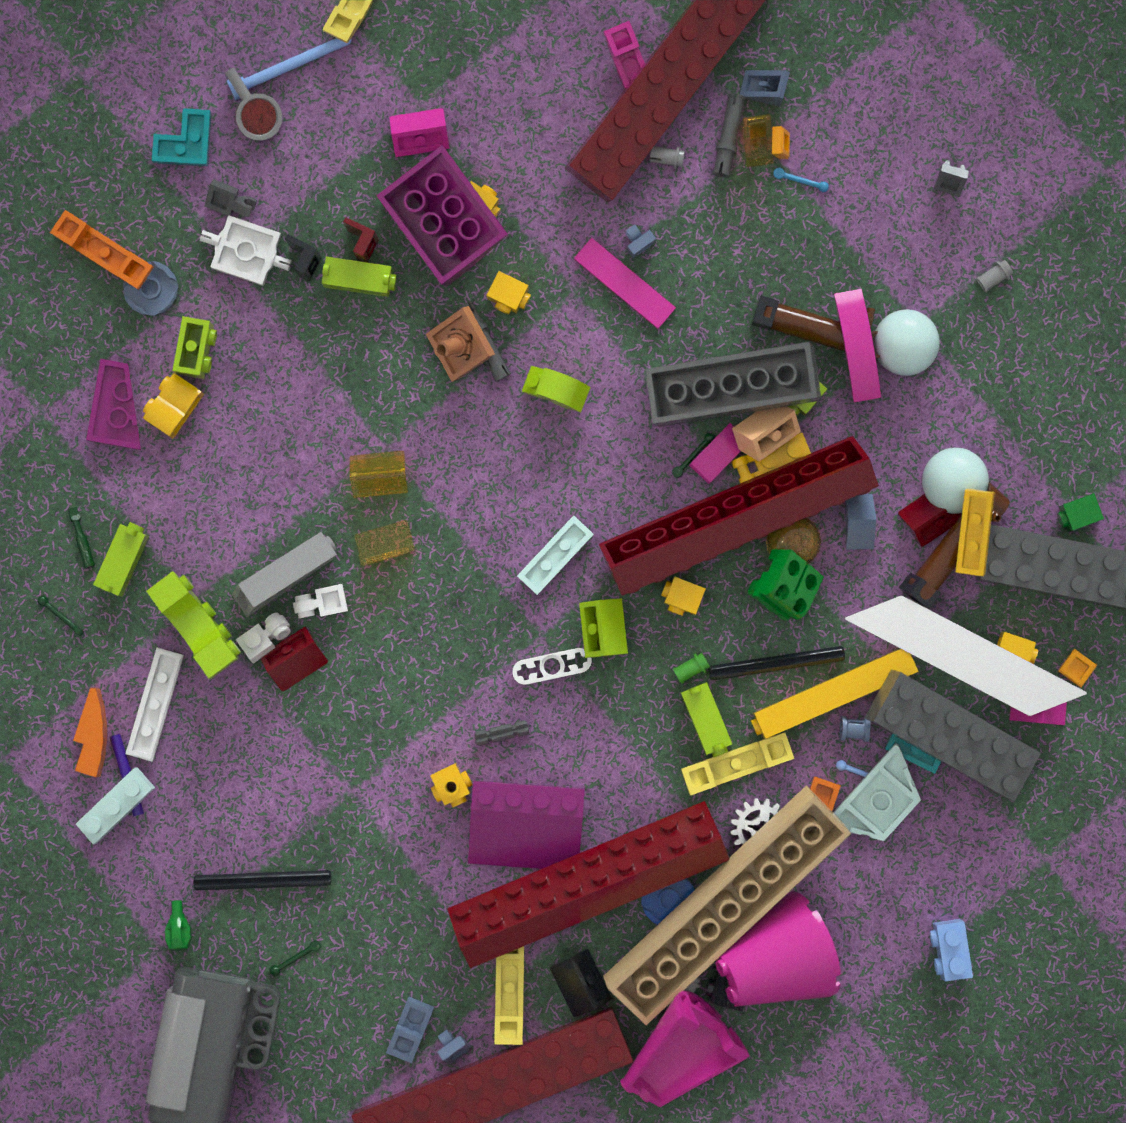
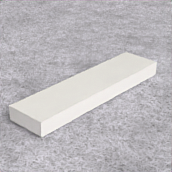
(154, 704)

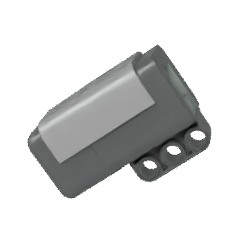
(204, 1041)

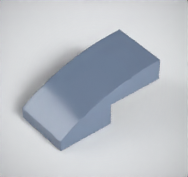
(410, 1029)

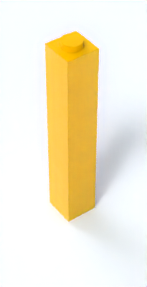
(830, 694)

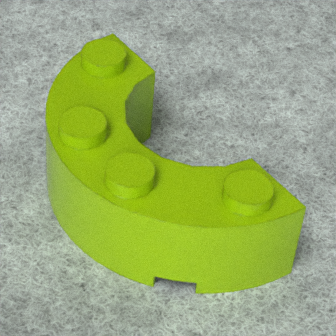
(195, 623)

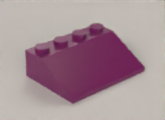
(442, 216)
(524, 824)

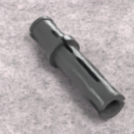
(726, 147)
(495, 363)

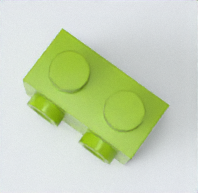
(193, 348)
(605, 628)

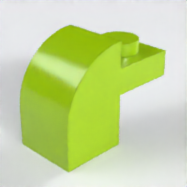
(556, 388)

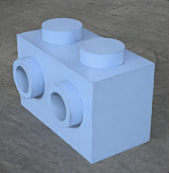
(952, 950)

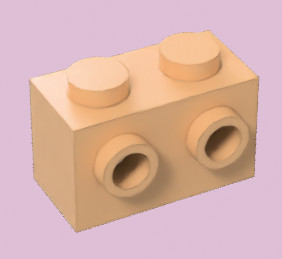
(766, 431)

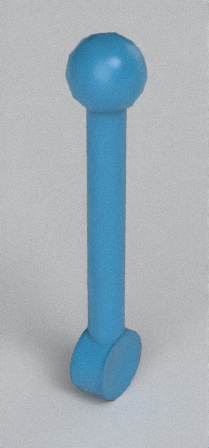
(822, 186)

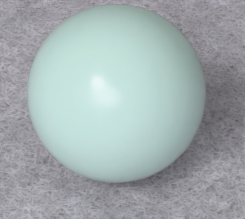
(906, 342)
(949, 476)

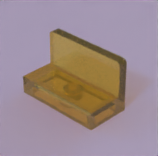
(378, 474)
(384, 543)

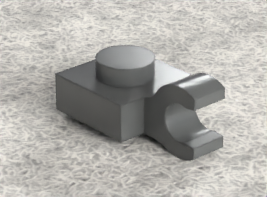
(224, 200)

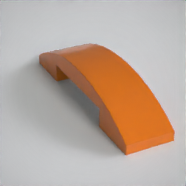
(101, 250)

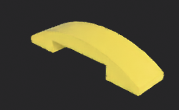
(347, 18)
(737, 763)
(509, 998)

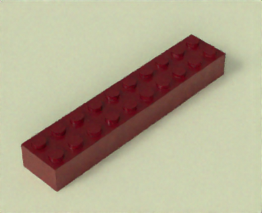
(659, 93)
(738, 515)
(587, 884)
(510, 1076)

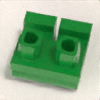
(787, 586)

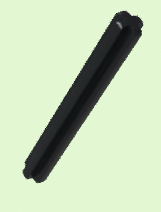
(776, 663)
(262, 880)

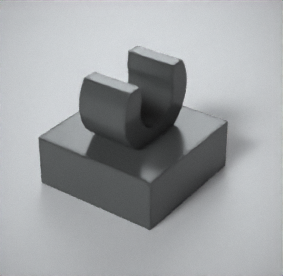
(951, 179)

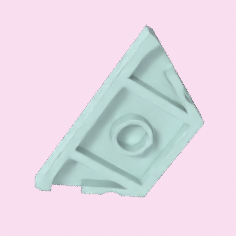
(880, 798)

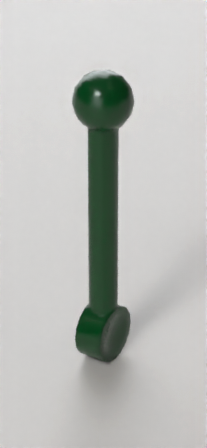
(678, 470)
(43, 601)
(314, 946)

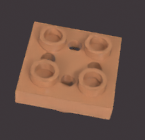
(454, 345)

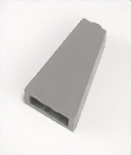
(284, 573)

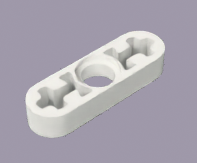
(533, 677)

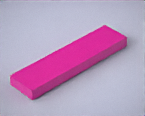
(624, 283)

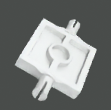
(245, 250)

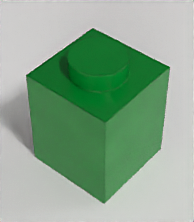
(1080, 513)

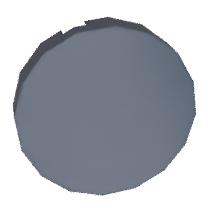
(155, 295)

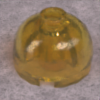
(800, 537)

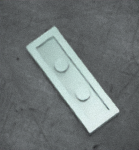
(555, 555)
(115, 806)

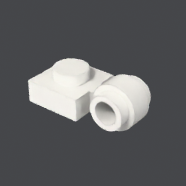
(329, 600)
(258, 642)

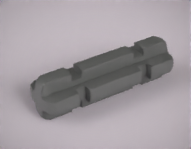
(501, 733)

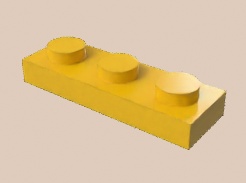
(975, 532)

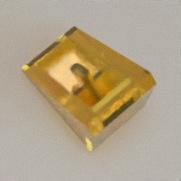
(757, 140)

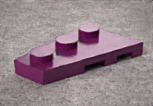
(113, 408)

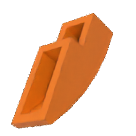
(92, 734)

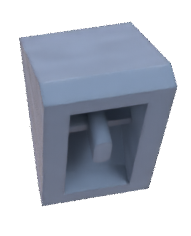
(765, 86)
(860, 522)

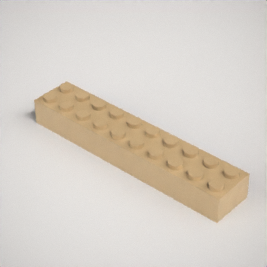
(726, 905)

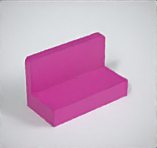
(418, 132)

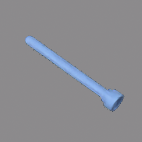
(289, 64)

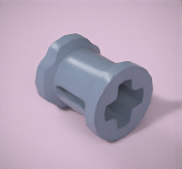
(854, 729)

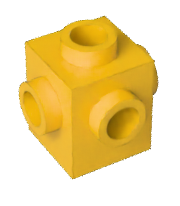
(451, 774)

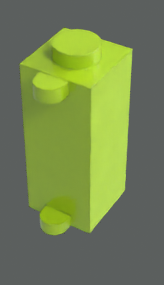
(358, 276)
(121, 559)
(706, 719)

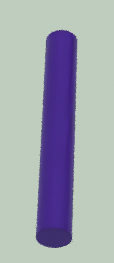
(123, 765)

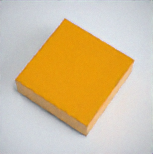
(780, 142)
(1077, 668)

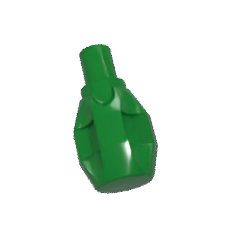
(177, 929)

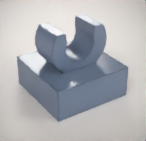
(639, 241)
(453, 1047)

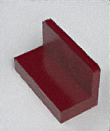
(366, 242)
(927, 520)
(294, 659)

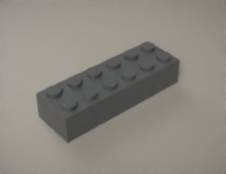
(733, 384)
(1056, 567)
(952, 735)

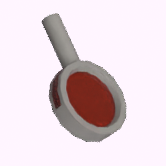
(256, 114)

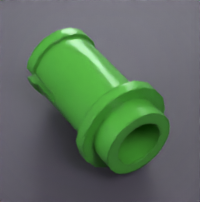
(691, 667)

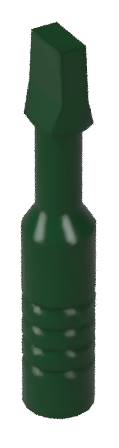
(81, 539)

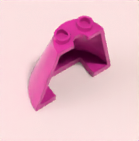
(782, 957)
(683, 1051)

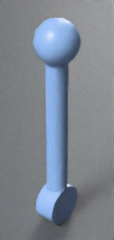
(841, 765)

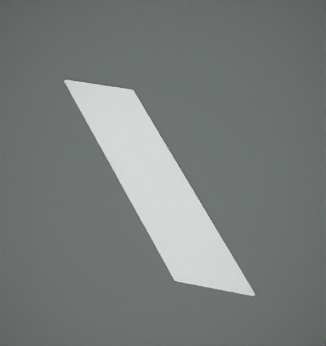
(965, 655)

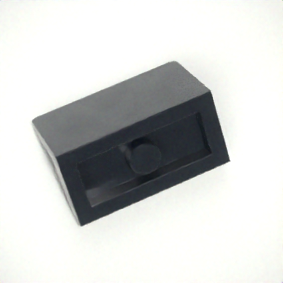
(308, 260)
(581, 983)

